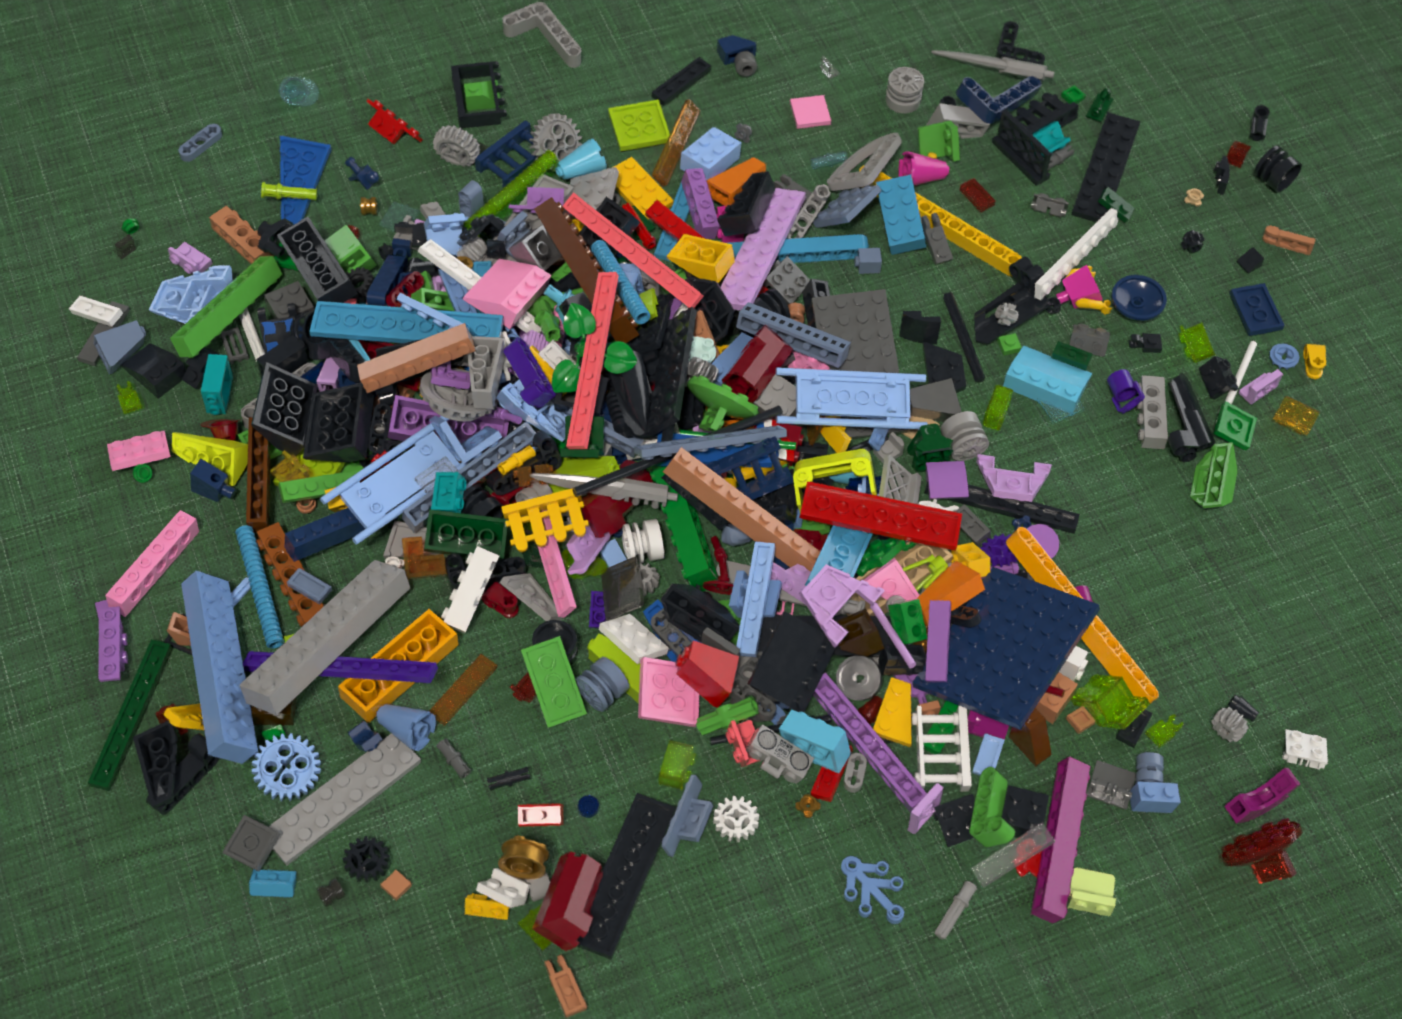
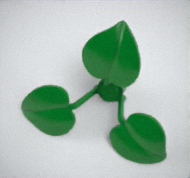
(577, 323)

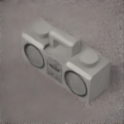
(778, 755)

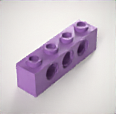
(700, 203)

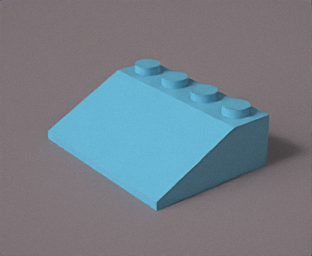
(1045, 378)

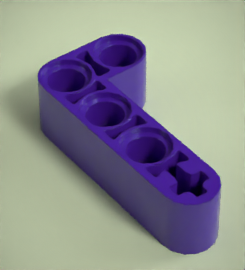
(537, 387)

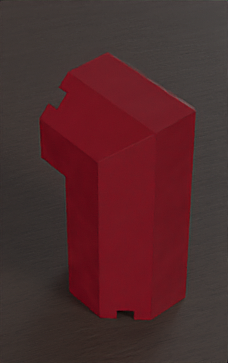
(757, 364)
(607, 513)
(568, 900)

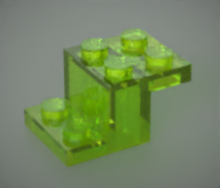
(1110, 701)

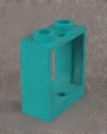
(216, 384)

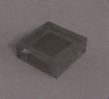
(125, 246)

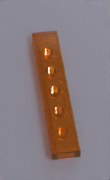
(676, 142)

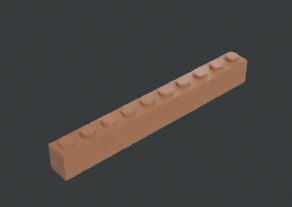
(740, 510)

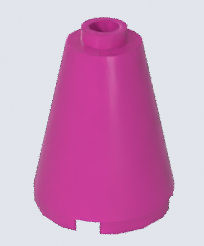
(922, 168)

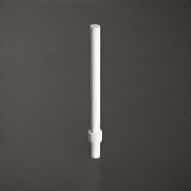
(1241, 371)

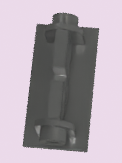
(1043, 201)

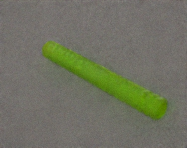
(515, 187)

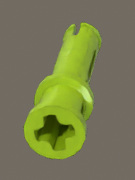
(280, 191)

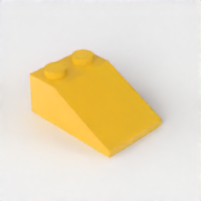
(703, 257)

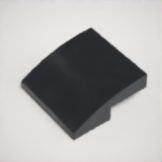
(919, 328)

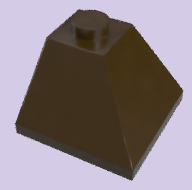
(862, 634)

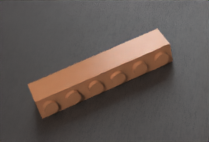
(416, 358)

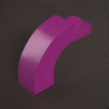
(1255, 803)

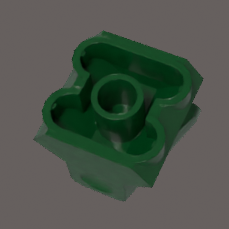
(929, 446)

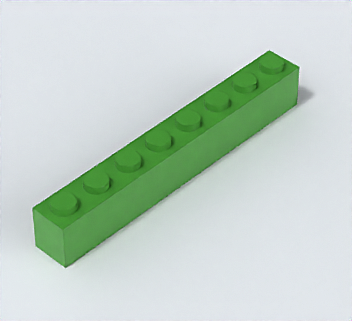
(226, 306)

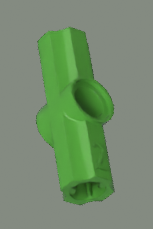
(546, 320)
(725, 714)

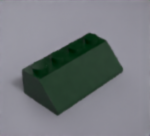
(462, 533)

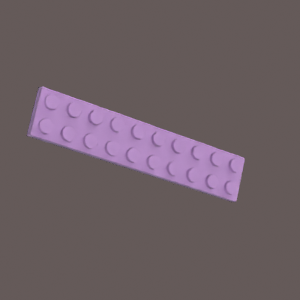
(762, 248)

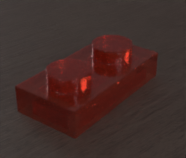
(977, 195)

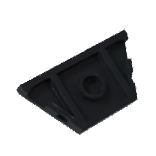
(943, 365)

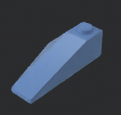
(729, 356)

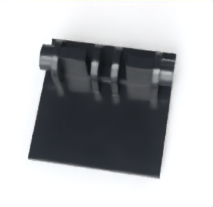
(955, 819)

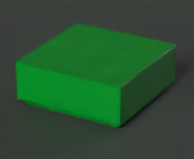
(1073, 94)

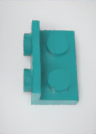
(1051, 137)
(448, 492)

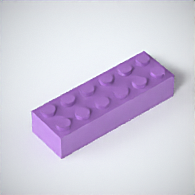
(412, 415)

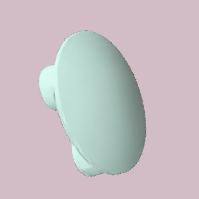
(703, 349)

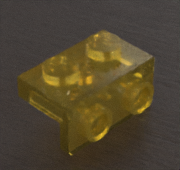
(1296, 415)

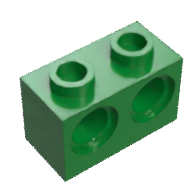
(908, 621)

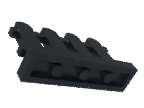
(1062, 112)

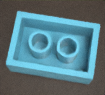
(821, 741)

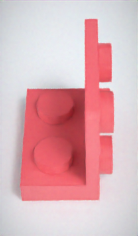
(739, 736)

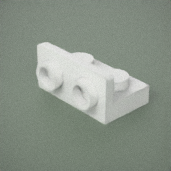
(505, 888)

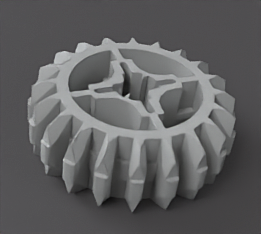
(456, 146)

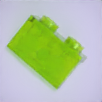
(1197, 342)

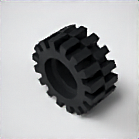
(358, 276)

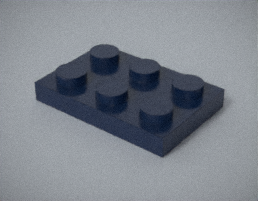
(1256, 309)

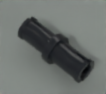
(508, 778)

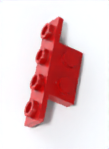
(388, 126)

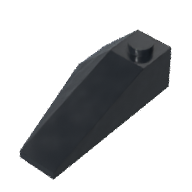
(157, 759)

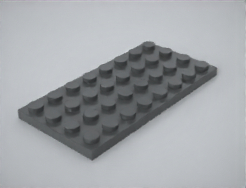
(866, 323)

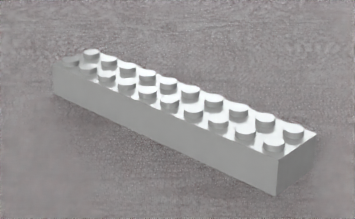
(324, 637)

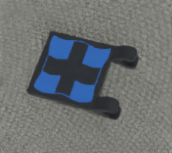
(275, 330)

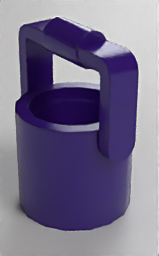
(1124, 389)

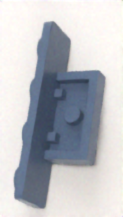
(689, 817)

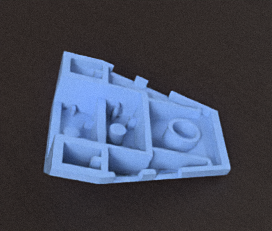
(186, 296)
(543, 418)

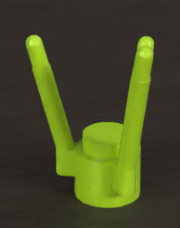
(936, 567)

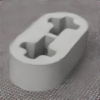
(851, 771)

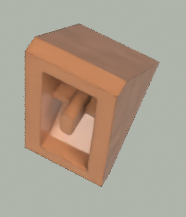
(179, 629)

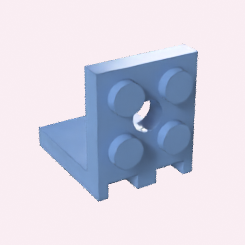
(469, 448)

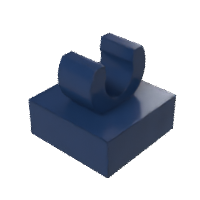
(402, 247)

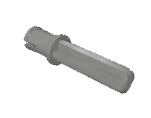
(955, 910)

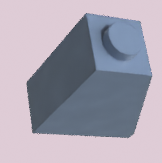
(119, 344)

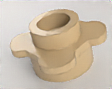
(1194, 197)

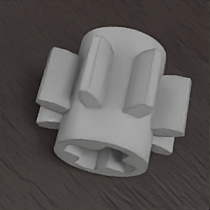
(1006, 314)

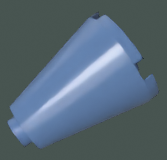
(407, 724)

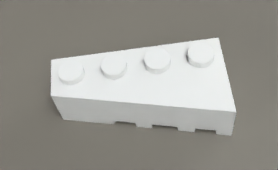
(470, 589)

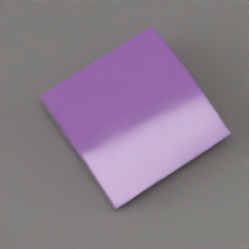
(947, 480)

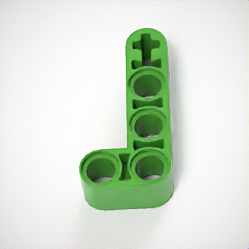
(986, 822)

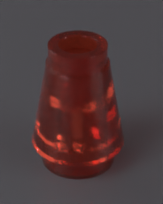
(871, 709)

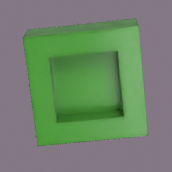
(1009, 344)

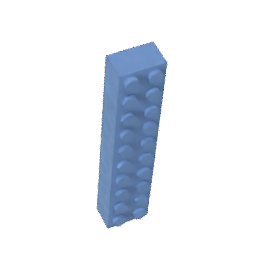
(218, 668)

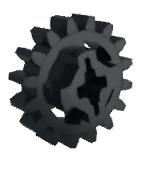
(371, 866)

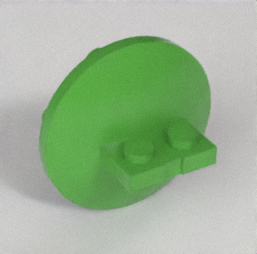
(720, 403)

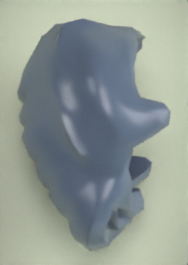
(733, 536)

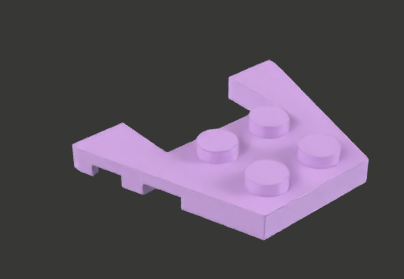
(1010, 483)
(829, 593)

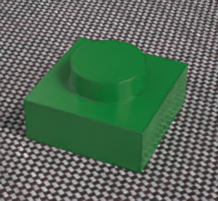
(275, 731)

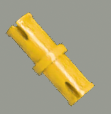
(516, 460)

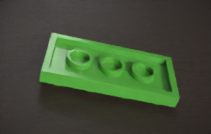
(553, 681)

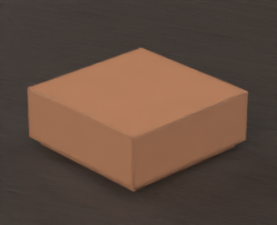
(1080, 719)
(396, 885)

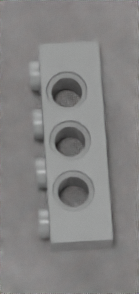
(1152, 413)

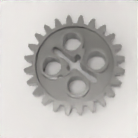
(555, 140)

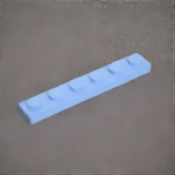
(755, 598)

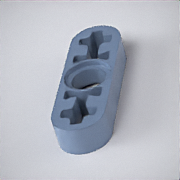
(191, 150)

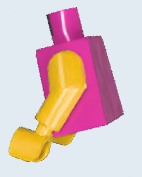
(1083, 291)

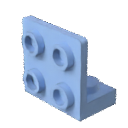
(445, 231)

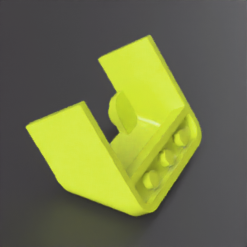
(854, 461)

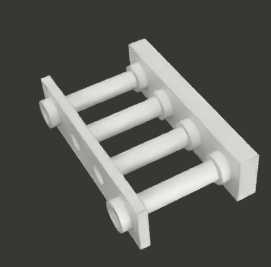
(959, 738)

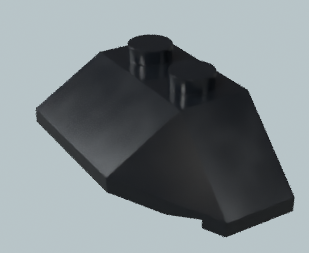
(714, 305)
(695, 611)

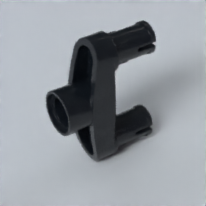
(269, 236)

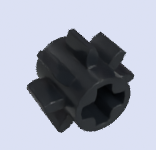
(1192, 241)

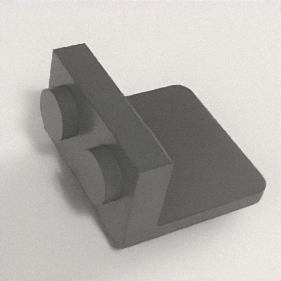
(786, 279)

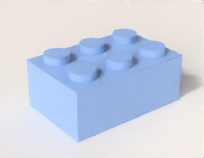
(712, 152)

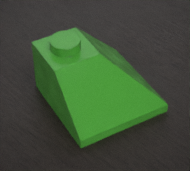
(479, 95)

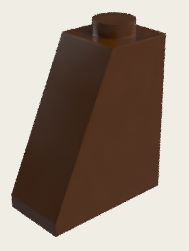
(1033, 738)

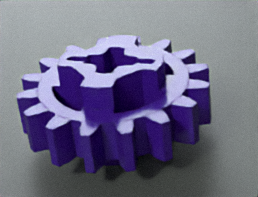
(998, 551)

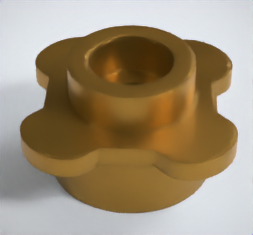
(808, 800)

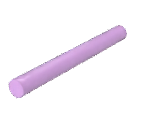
(893, 635)

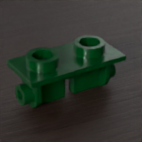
(1100, 105)

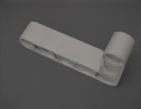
(542, 17)

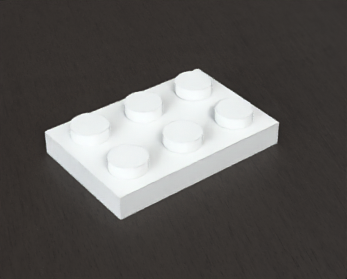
(633, 638)

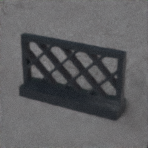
(1023, 158)

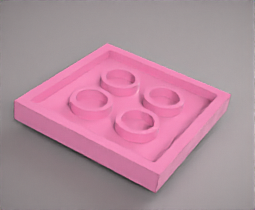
(665, 695)

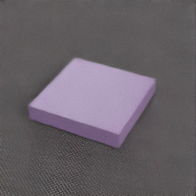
(925, 809)

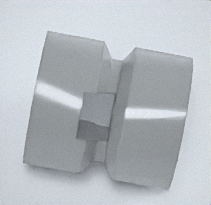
(533, 491)

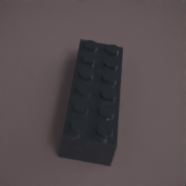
(316, 263)

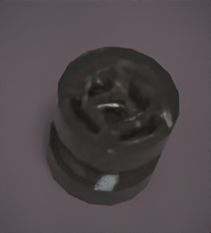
(329, 892)

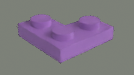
(444, 376)

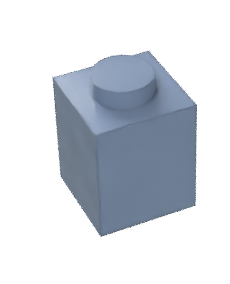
(868, 260)

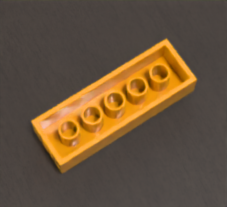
(423, 641)

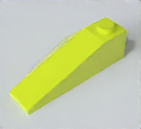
(223, 454)

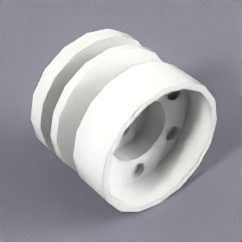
(643, 541)

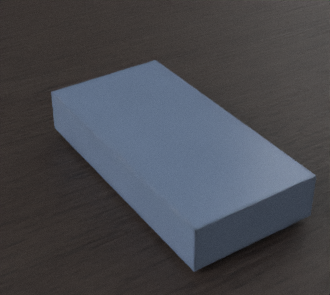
(309, 586)

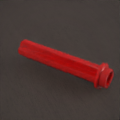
(648, 240)

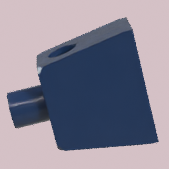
(210, 482)

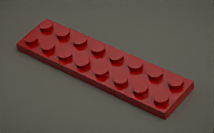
(881, 515)

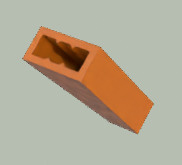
(730, 182)
(955, 584)

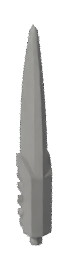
(1004, 65)
(617, 490)

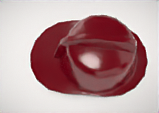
(223, 428)

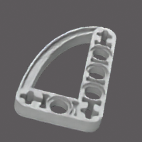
(882, 151)

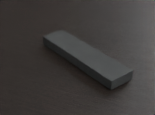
(89, 353)

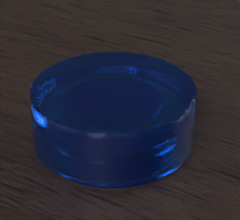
(588, 806)

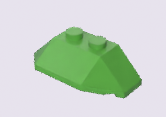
(1215, 477)

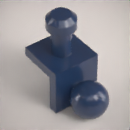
(364, 174)

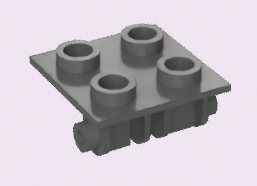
(1111, 784)

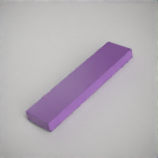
(938, 641)

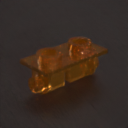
(524, 473)

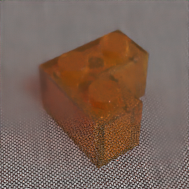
(419, 565)

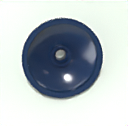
(1139, 297)

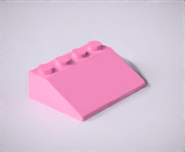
(508, 290)

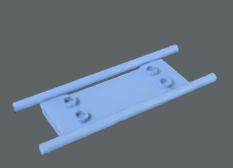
(851, 396)
(394, 486)

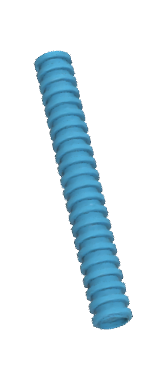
(624, 287)
(260, 587)

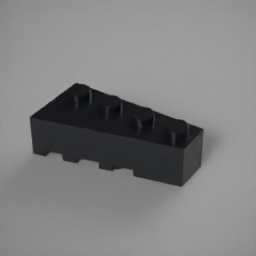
(748, 206)

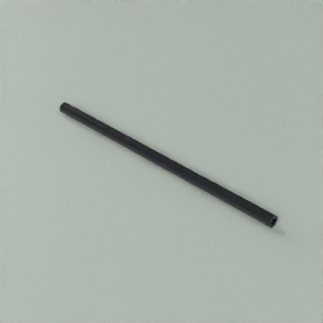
(644, 464)

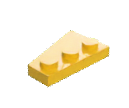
(895, 713)
(185, 716)

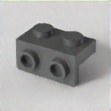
(1090, 339)

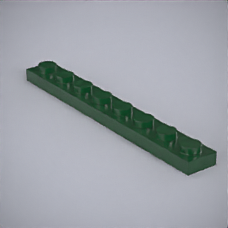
(129, 715)

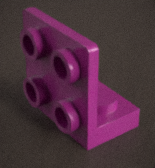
(980, 724)

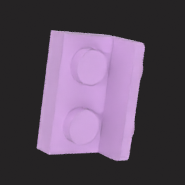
(189, 258)
(1261, 386)

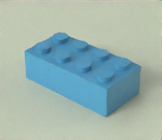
(901, 214)

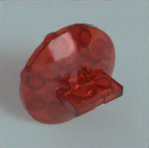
(1265, 850)

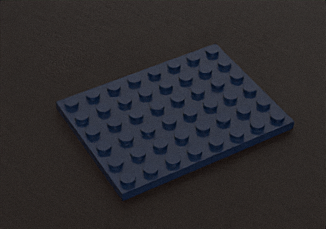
(1014, 650)

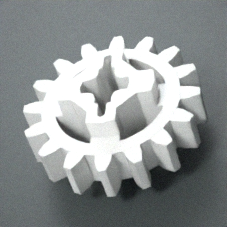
(743, 812)

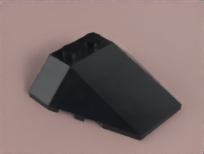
(780, 503)

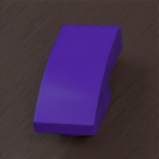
(597, 610)

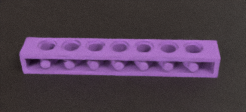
(869, 743)

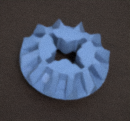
(1279, 350)

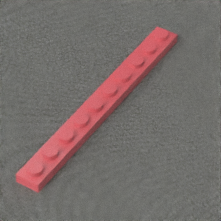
(633, 251)
(592, 362)

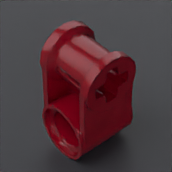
(501, 600)

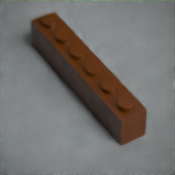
(257, 479)

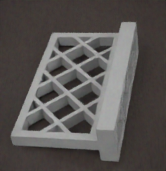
(908, 485)

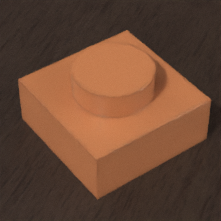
(930, 708)

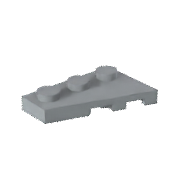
(399, 531)
(532, 594)

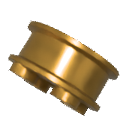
(523, 858)

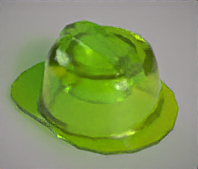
(596, 568)

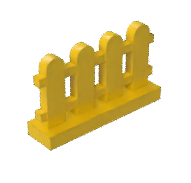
(533, 507)

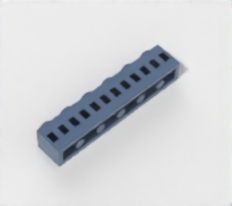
(798, 335)

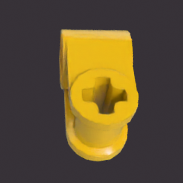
(1314, 360)

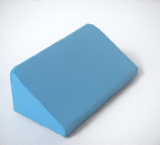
(272, 883)

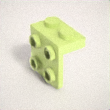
(1092, 892)

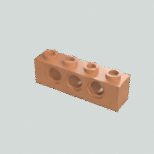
(237, 233)

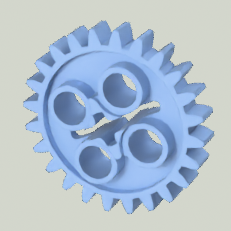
(270, 757)

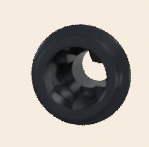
(1243, 707)

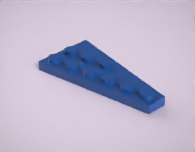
(300, 167)

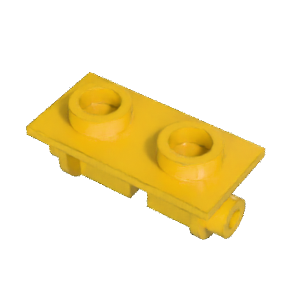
(480, 906)

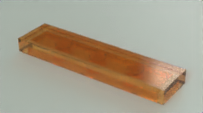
(463, 689)

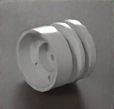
(904, 90)
(966, 434)

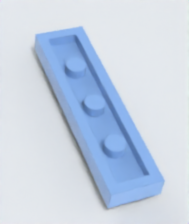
(427, 312)

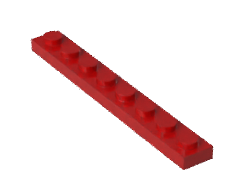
(675, 226)

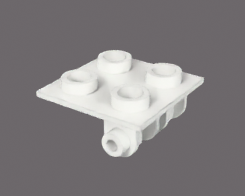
(1307, 747)

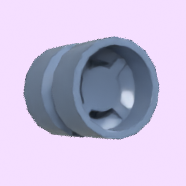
(1149, 767)

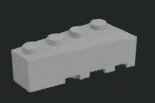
(486, 370)

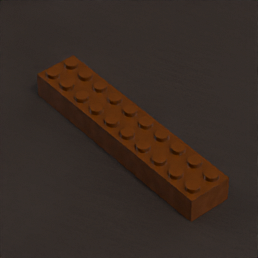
(582, 265)

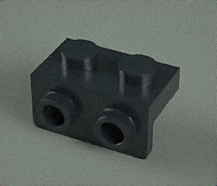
(1218, 376)

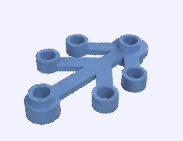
(871, 885)

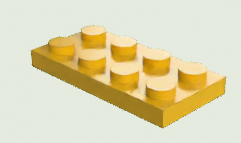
(639, 187)

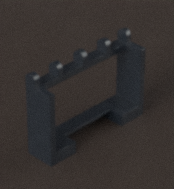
(474, 71)

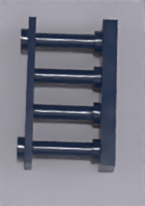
(501, 148)
(763, 484)

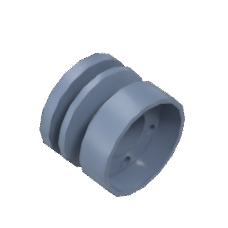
(602, 684)

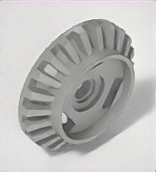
(451, 402)

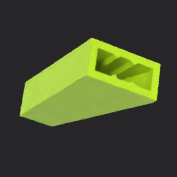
(585, 467)
(605, 647)

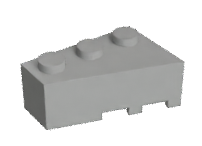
(964, 118)

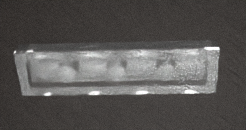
(1013, 855)

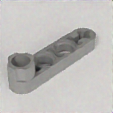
(805, 215)

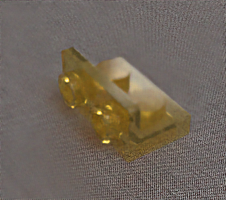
(290, 469)

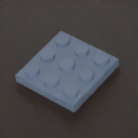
(846, 206)

